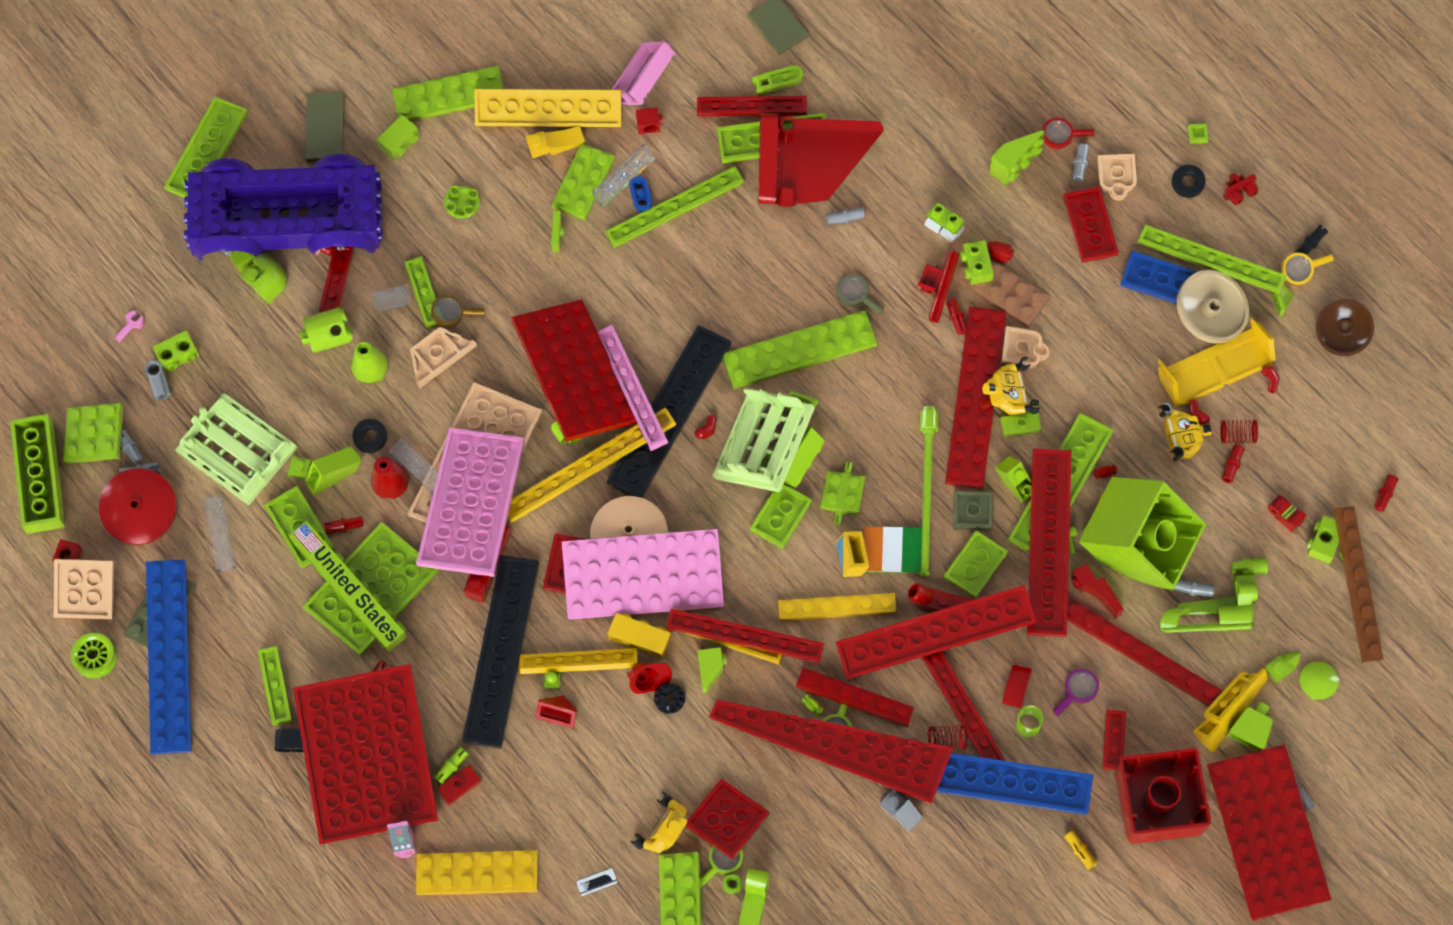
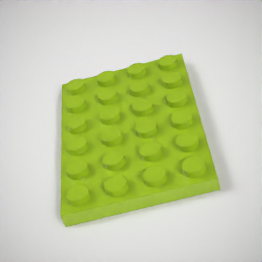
(389, 571)

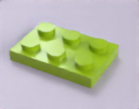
(781, 516)
(975, 564)

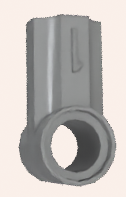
(157, 381)

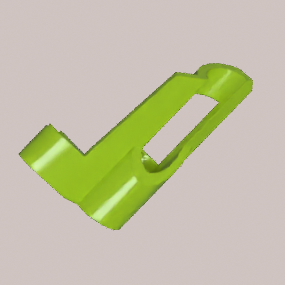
(1233, 612)

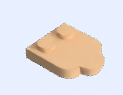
(1117, 174)
(1023, 343)

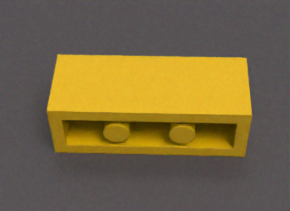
(639, 635)

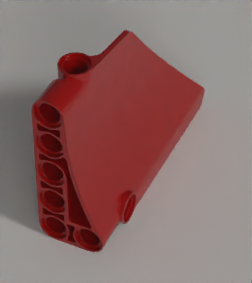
(809, 158)

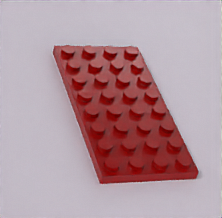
(573, 370)
(1269, 832)

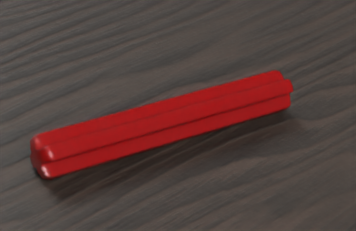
(943, 287)

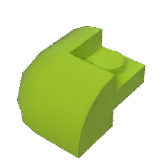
(265, 277)

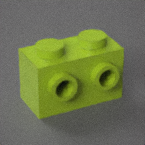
(977, 262)

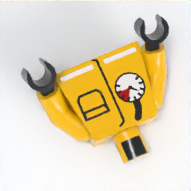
(1008, 389)
(1183, 432)
(667, 829)

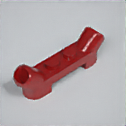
(931, 599)

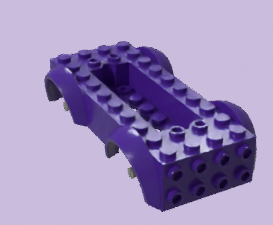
(230, 194)

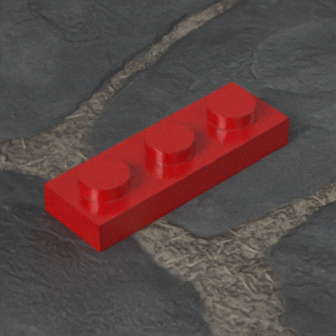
(1114, 738)

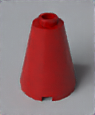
(389, 478)

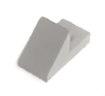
(901, 810)

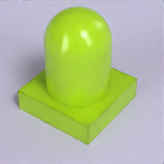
(552, 680)

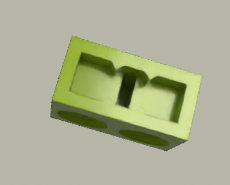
(173, 347)

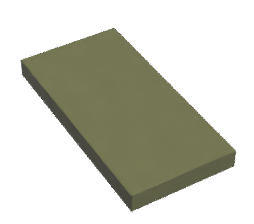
(324, 125)

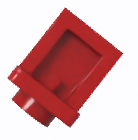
(930, 279)

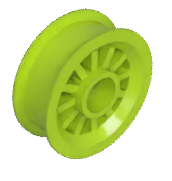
(88, 671)

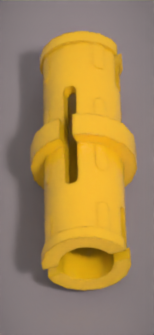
(1081, 849)

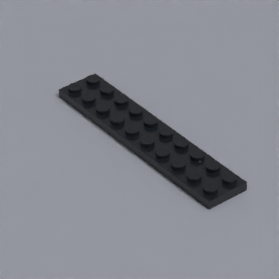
(679, 396)
(500, 652)

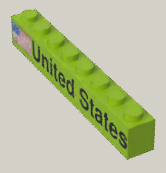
(347, 586)

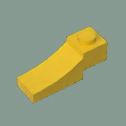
(555, 142)

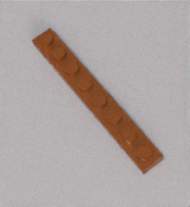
(1358, 584)

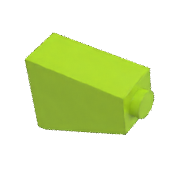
(332, 469)

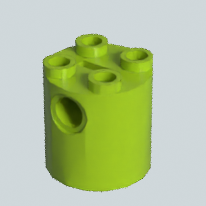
(319, 331)

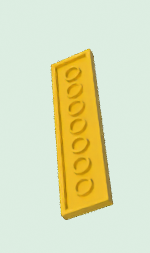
(548, 107)

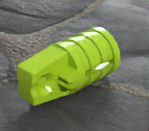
(1253, 566)

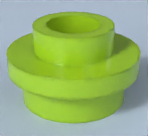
(732, 877)

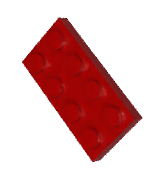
(1090, 224)

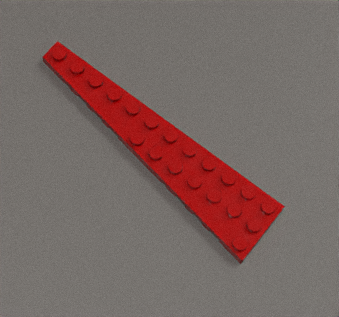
(884, 759)

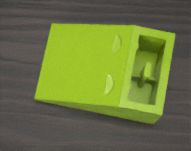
(1015, 156)

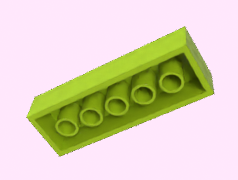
(37, 474)

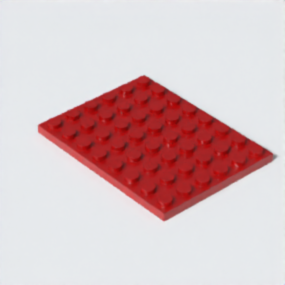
(365, 754)

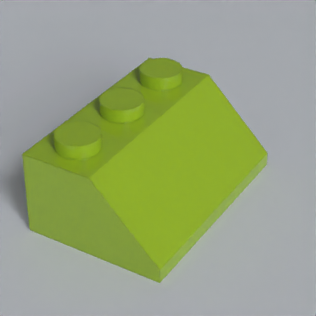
(808, 449)

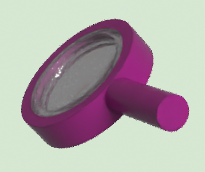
(1080, 687)

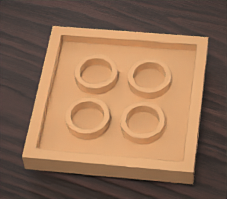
(83, 588)

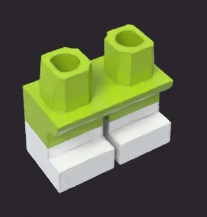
(944, 219)

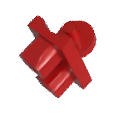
(1238, 185)

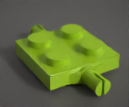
(843, 492)

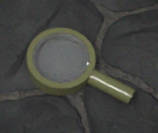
(853, 291)

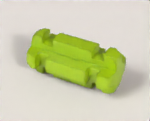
(812, 705)

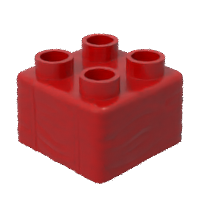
(1162, 796)

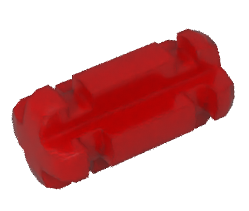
(1105, 471)

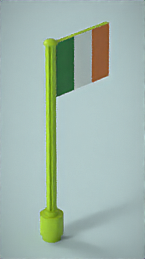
(906, 547)

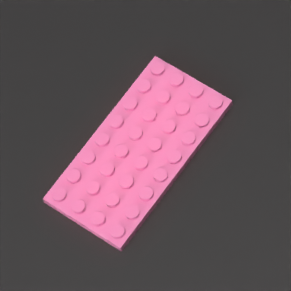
(471, 502)
(642, 574)

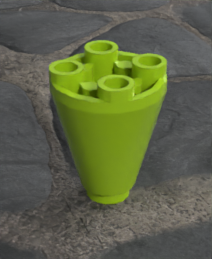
(368, 363)

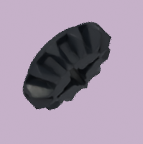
(672, 706)

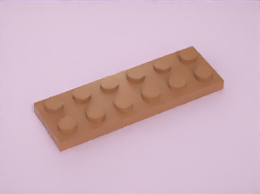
(1005, 291)

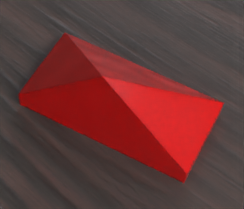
(557, 711)

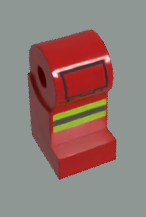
(1286, 513)

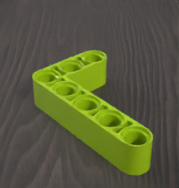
(755, 897)

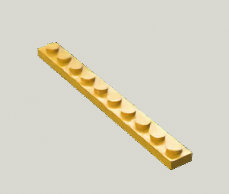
(583, 468)

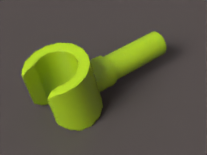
(1073, 533)

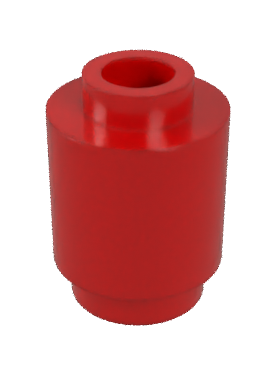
(1000, 251)

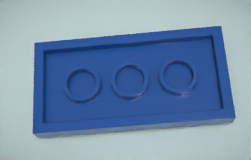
(1154, 276)

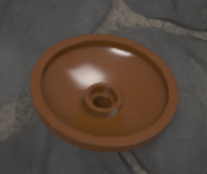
(1342, 341)

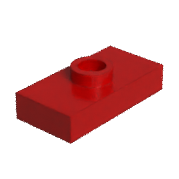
(459, 785)

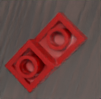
(1017, 686)

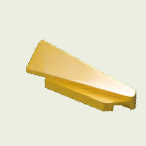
(1229, 707)

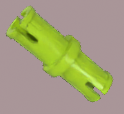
(451, 765)

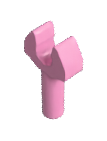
(130, 325)

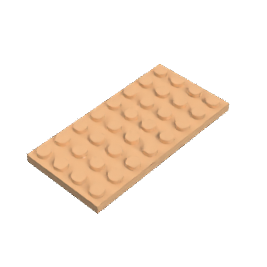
(484, 412)

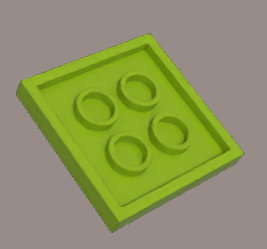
(93, 433)

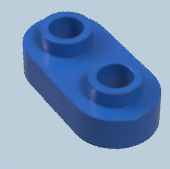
(640, 195)

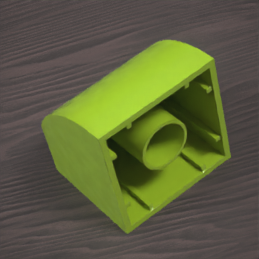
(1143, 531)

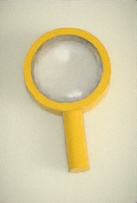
(1300, 267)

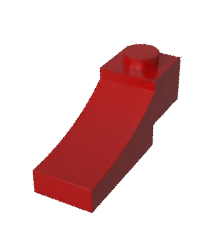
(1085, 581)

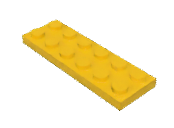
(477, 872)

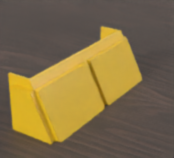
(1218, 365)

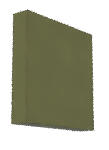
(973, 510)

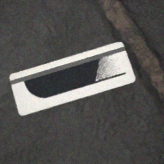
(596, 882)

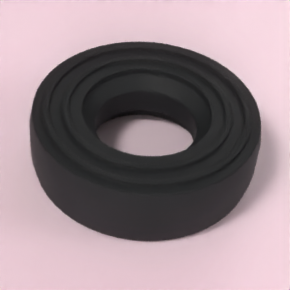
(1188, 192)
(369, 447)

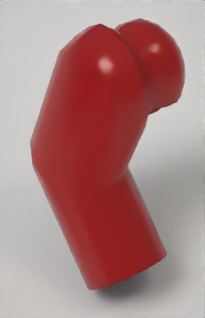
(707, 430)

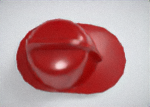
(648, 677)

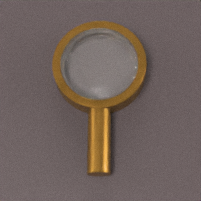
(448, 311)

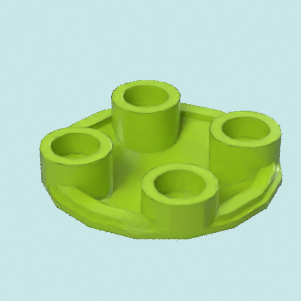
(461, 201)
(1319, 680)

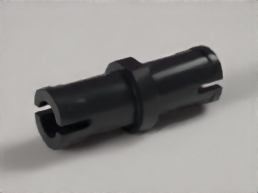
(1311, 242)

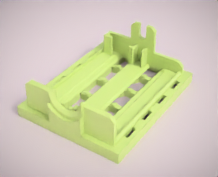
(731, 466)
(261, 469)

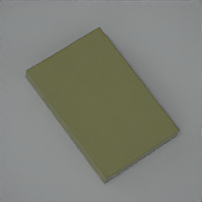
(778, 25)

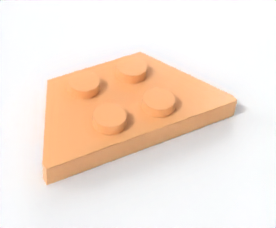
(438, 353)

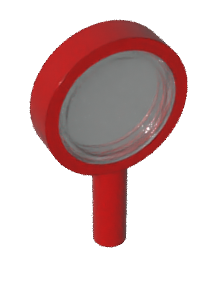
(1059, 133)

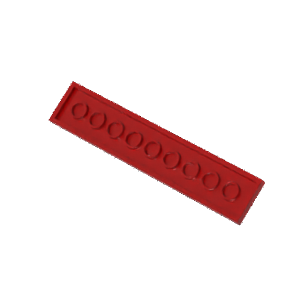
(974, 408)
(1049, 541)
(936, 632)

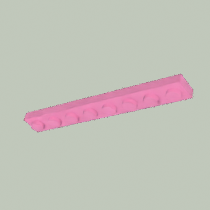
(632, 389)

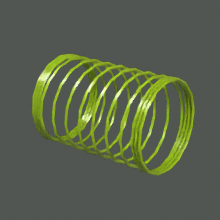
(1027, 710)

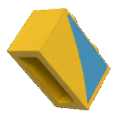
(852, 554)

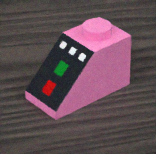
(401, 839)

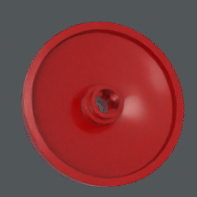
(154, 512)

